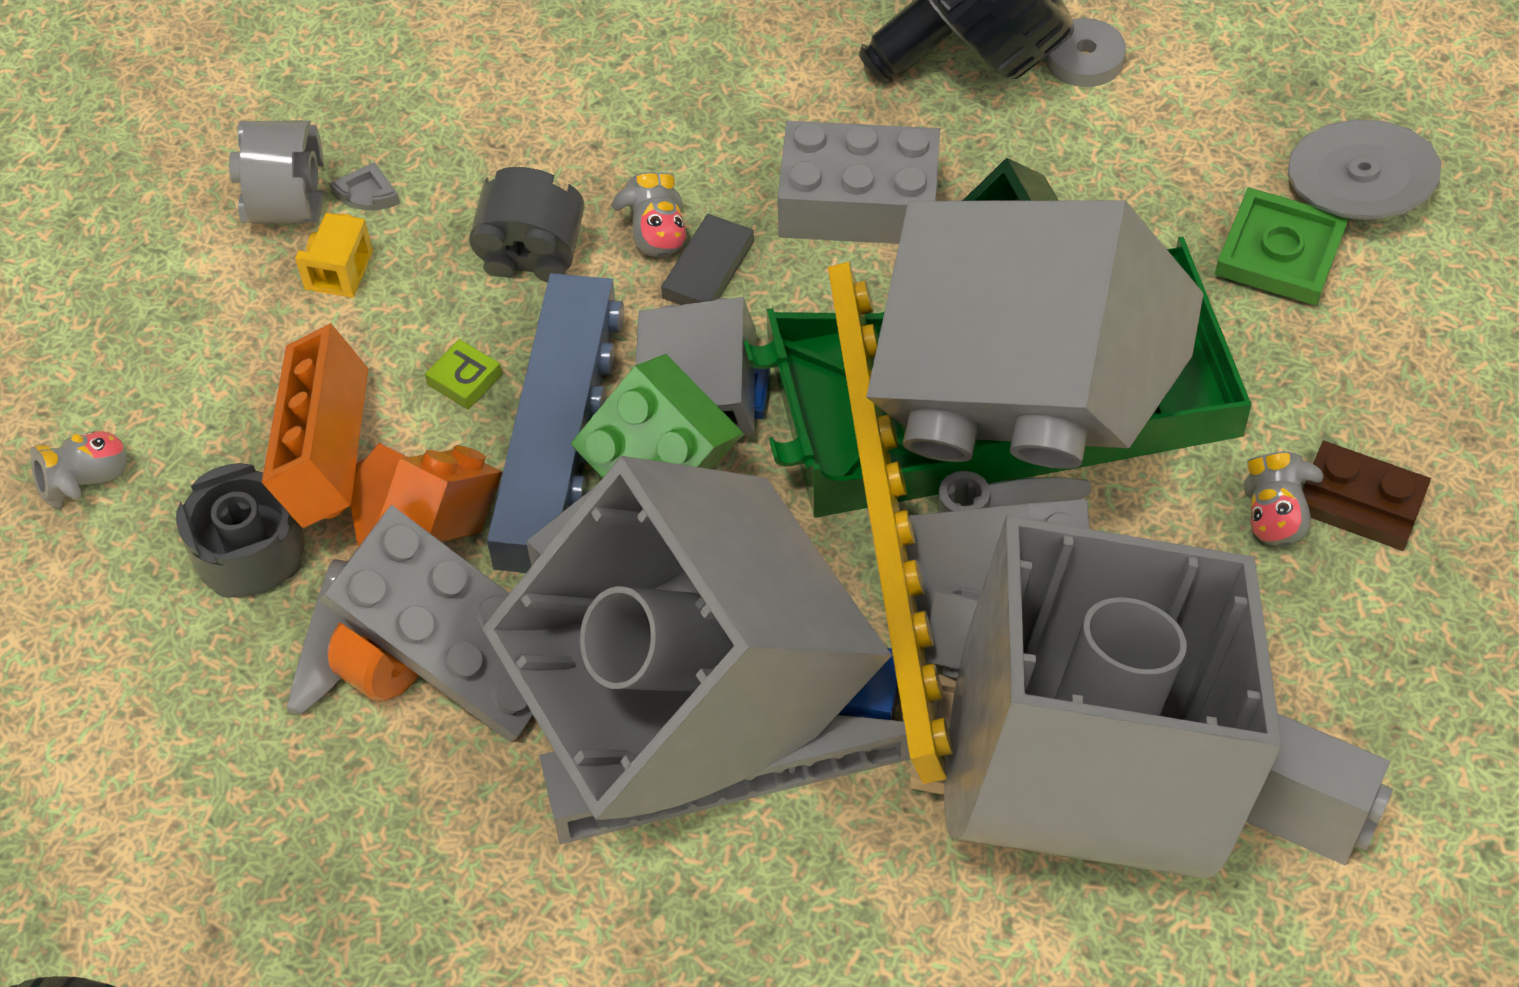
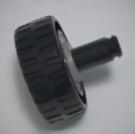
(1004, 33)

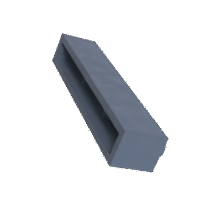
(555, 404)

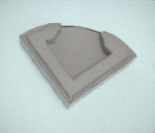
(367, 188)

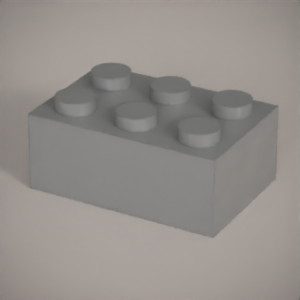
(853, 179)

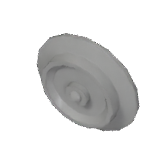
(1364, 169)

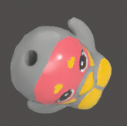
(656, 213)
(81, 460)
(1277, 499)

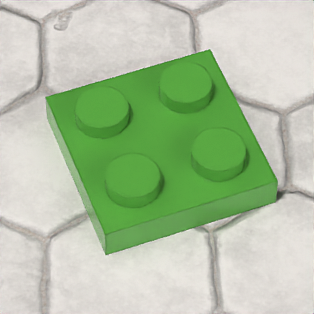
(1281, 246)

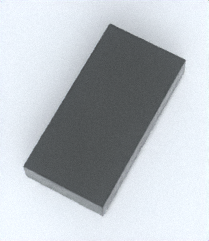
(708, 262)

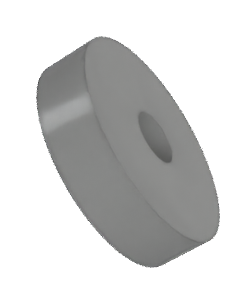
(1089, 69)

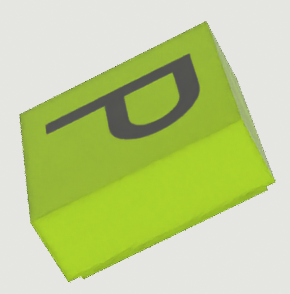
(463, 374)

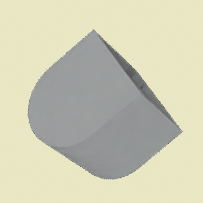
(1112, 701)

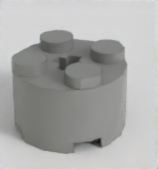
(278, 171)

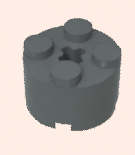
(526, 224)
(239, 532)

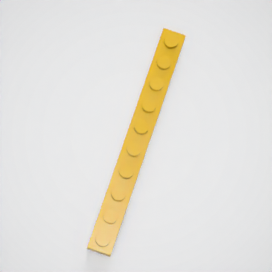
(892, 531)

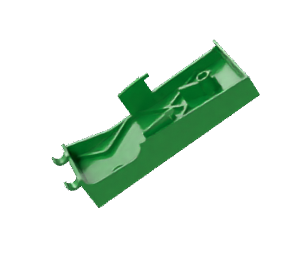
(806, 353)

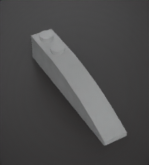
(841, 749)

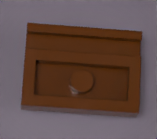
(1365, 495)

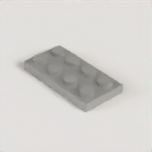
(430, 616)

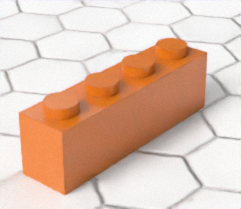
(316, 427)

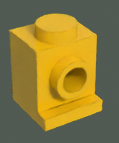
(335, 255)

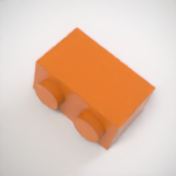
(445, 491)

